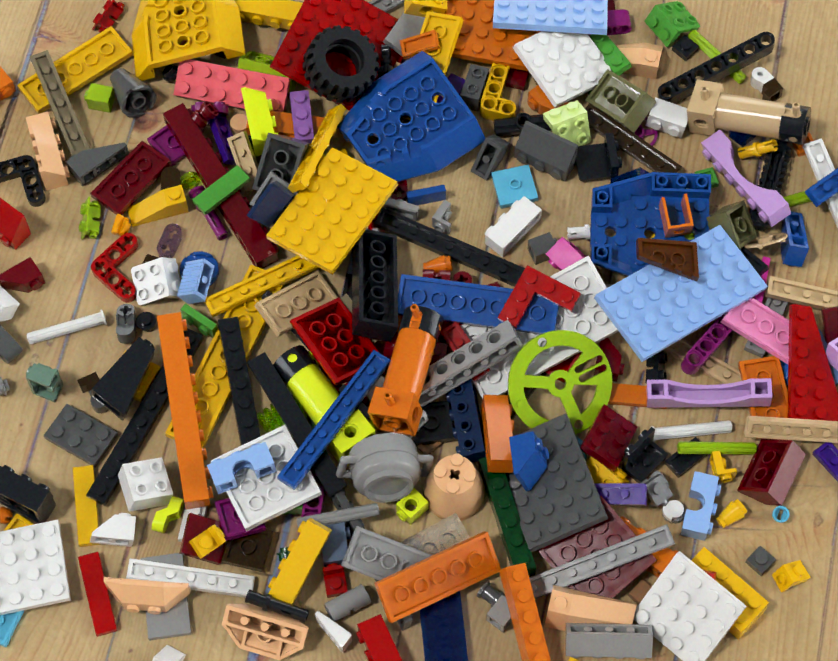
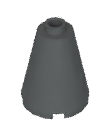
(132, 93)

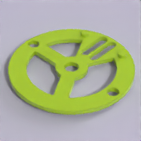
(518, 380)

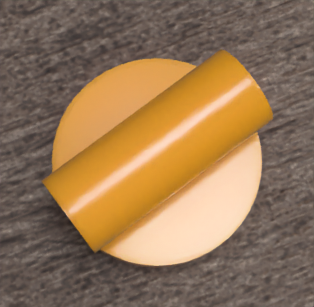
(121, 225)

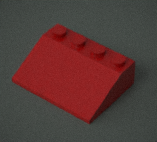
(330, 340)

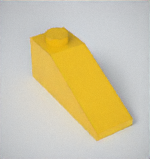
(161, 205)

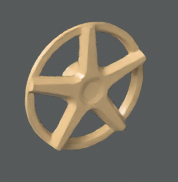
(767, 239)

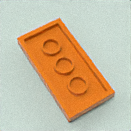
(767, 368)

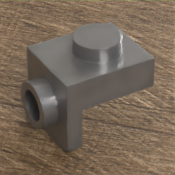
(658, 491)

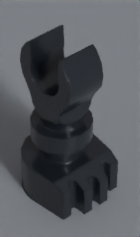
(386, 63)

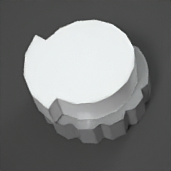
(673, 511)

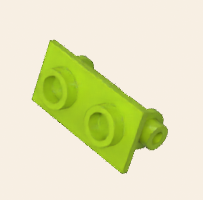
(87, 225)

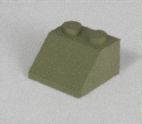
(735, 222)

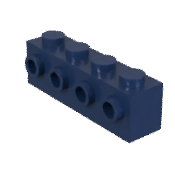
(467, 421)

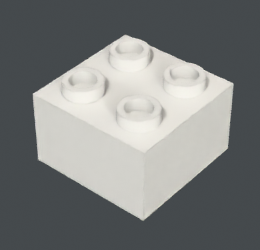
(145, 484)

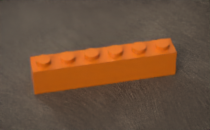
(524, 613)

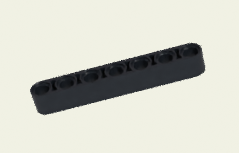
(722, 62)

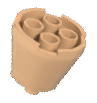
(454, 488)

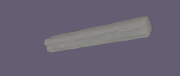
(343, 515)

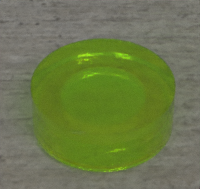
(190, 180)

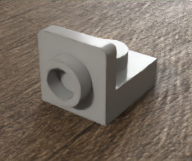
(440, 218)

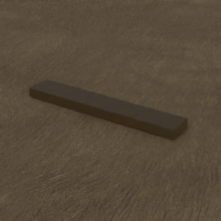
(630, 142)

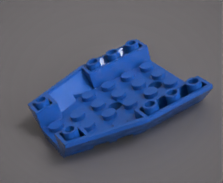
(432, 137)
(633, 208)

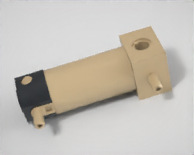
(715, 110)

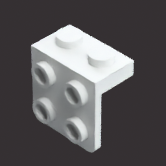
(156, 280)

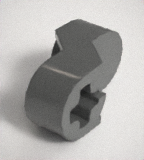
(126, 332)

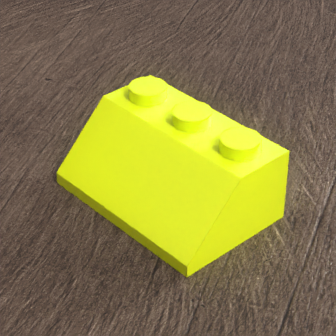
(258, 117)

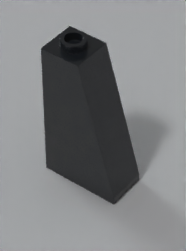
(121, 382)

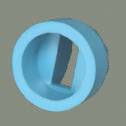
(785, 515)

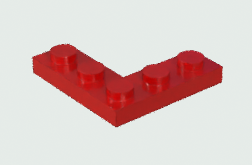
(533, 283)

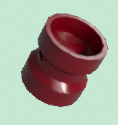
(205, 114)

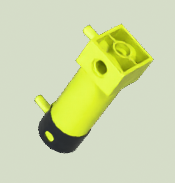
(316, 395)

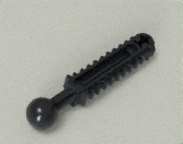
(772, 177)

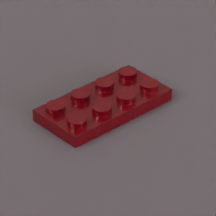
(130, 178)

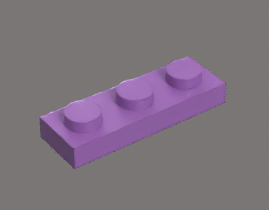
(301, 115)

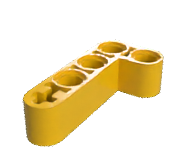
(495, 100)

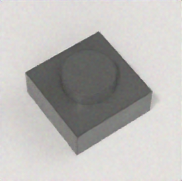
(760, 560)

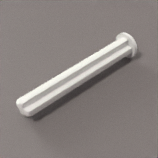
(66, 327)
(692, 430)

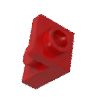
(334, 580)

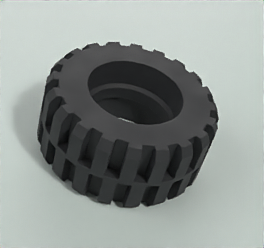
(353, 46)

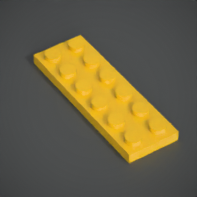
(448, 30)
(80, 66)

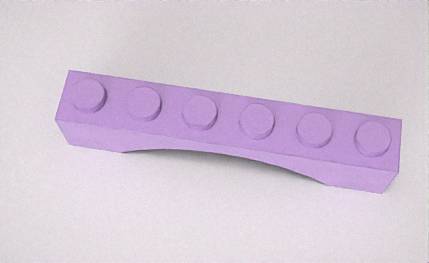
(767, 202)
(737, 394)

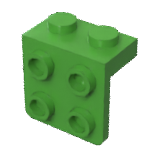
(669, 21)

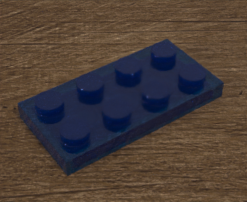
(444, 630)

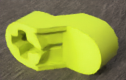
(168, 514)

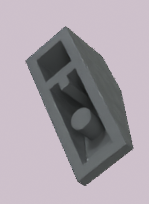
(93, 162)

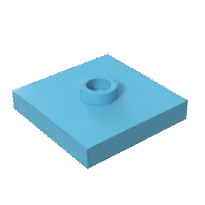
(514, 184)

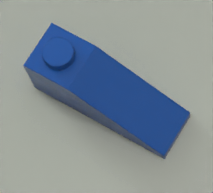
(796, 244)

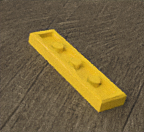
(85, 507)

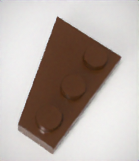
(670, 255)

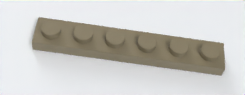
(59, 102)

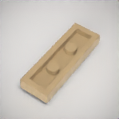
(244, 156)

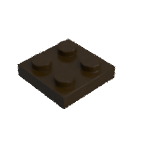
(248, 551)

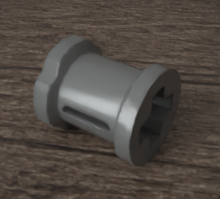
(489, 593)

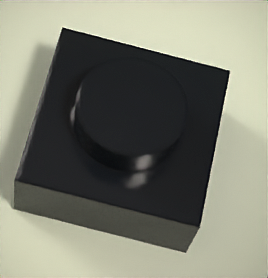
(685, 48)

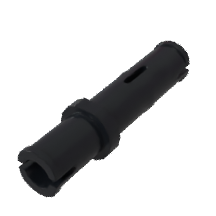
(276, 605)

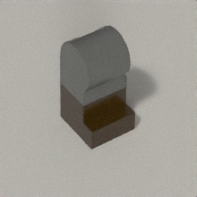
(86, 384)

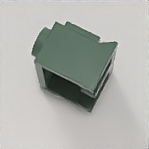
(44, 381)

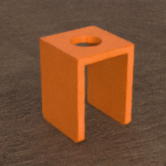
(671, 231)

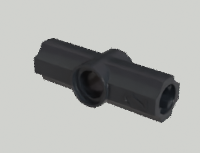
(512, 125)

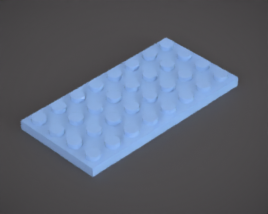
(662, 307)

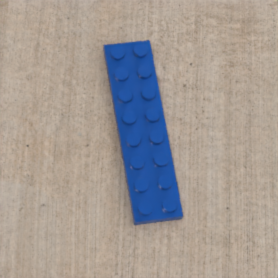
(473, 303)

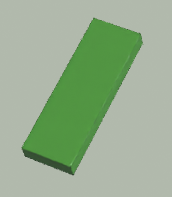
(221, 190)

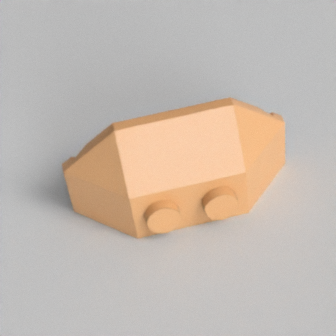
(146, 594)
(264, 631)

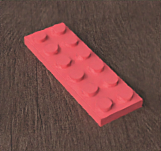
(224, 84)

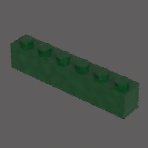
(507, 518)

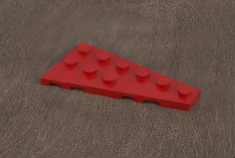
(810, 379)

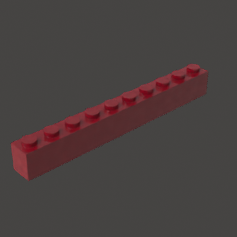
(209, 168)

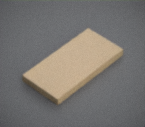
(294, 301)

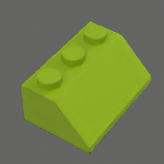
(261, 63)

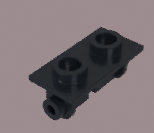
(658, 363)

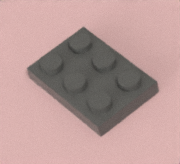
(80, 435)

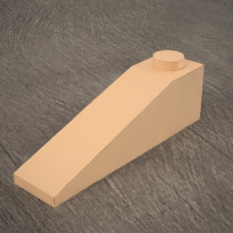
(643, 58)
(583, 607)

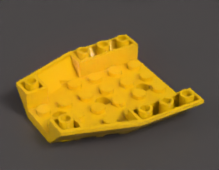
(206, 24)

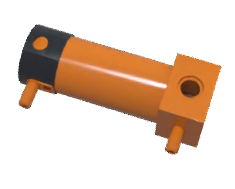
(397, 404)

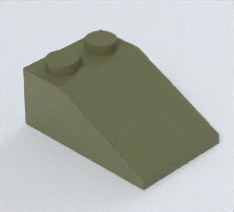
(621, 100)

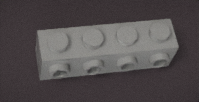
(608, 640)

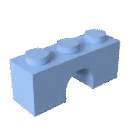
(255, 458)
(697, 523)

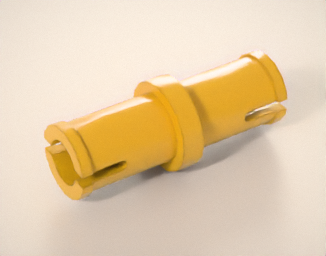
(757, 149)

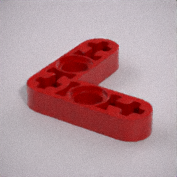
(109, 266)

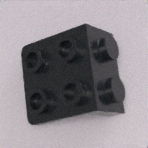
(599, 160)
(643, 456)

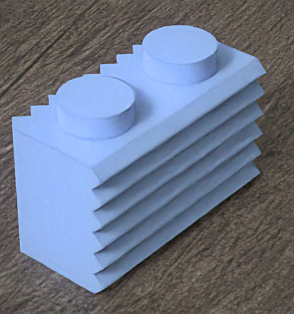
(195, 281)

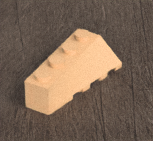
(47, 152)

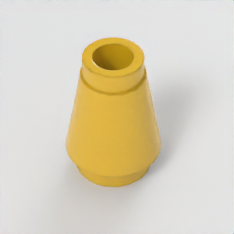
(733, 512)

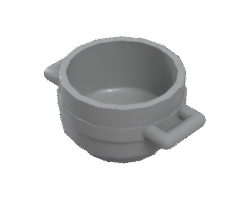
(384, 467)

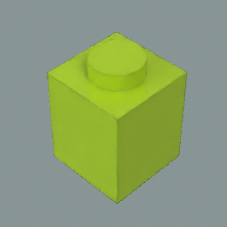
(100, 97)

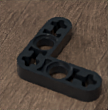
(24, 173)

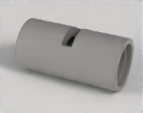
(350, 600)

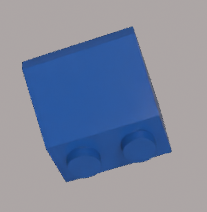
(528, 458)

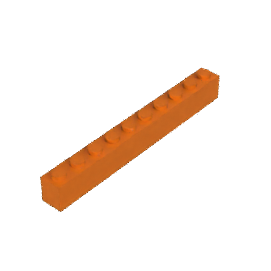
(183, 411)

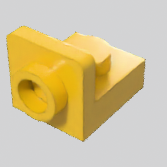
(718, 468)
(208, 541)

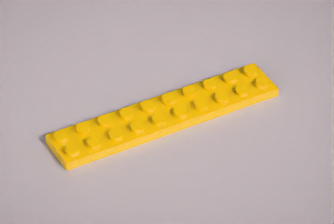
(211, 375)

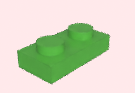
(204, 325)

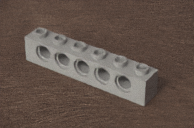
(470, 361)

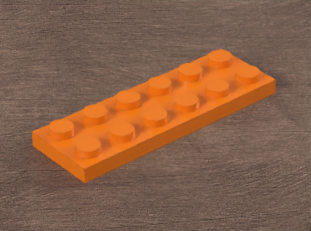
(437, 577)

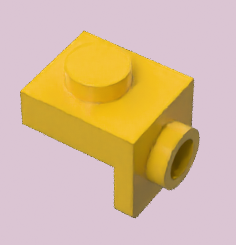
(790, 575)

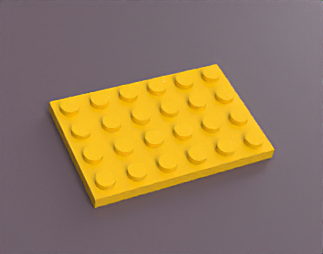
(332, 210)

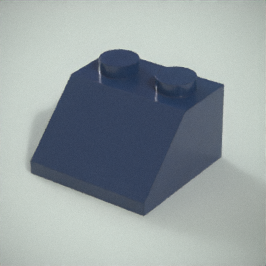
(271, 204)

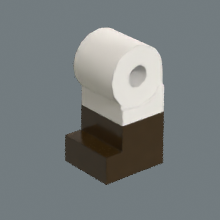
(766, 84)

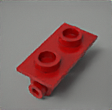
(112, 9)

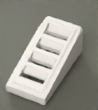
(336, 633)

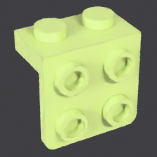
(569, 122)

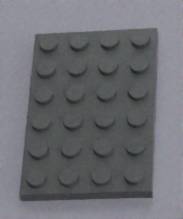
(563, 496)

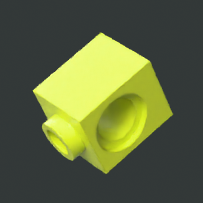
(415, 499)

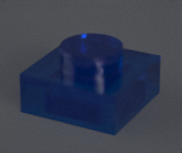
(741, 138)

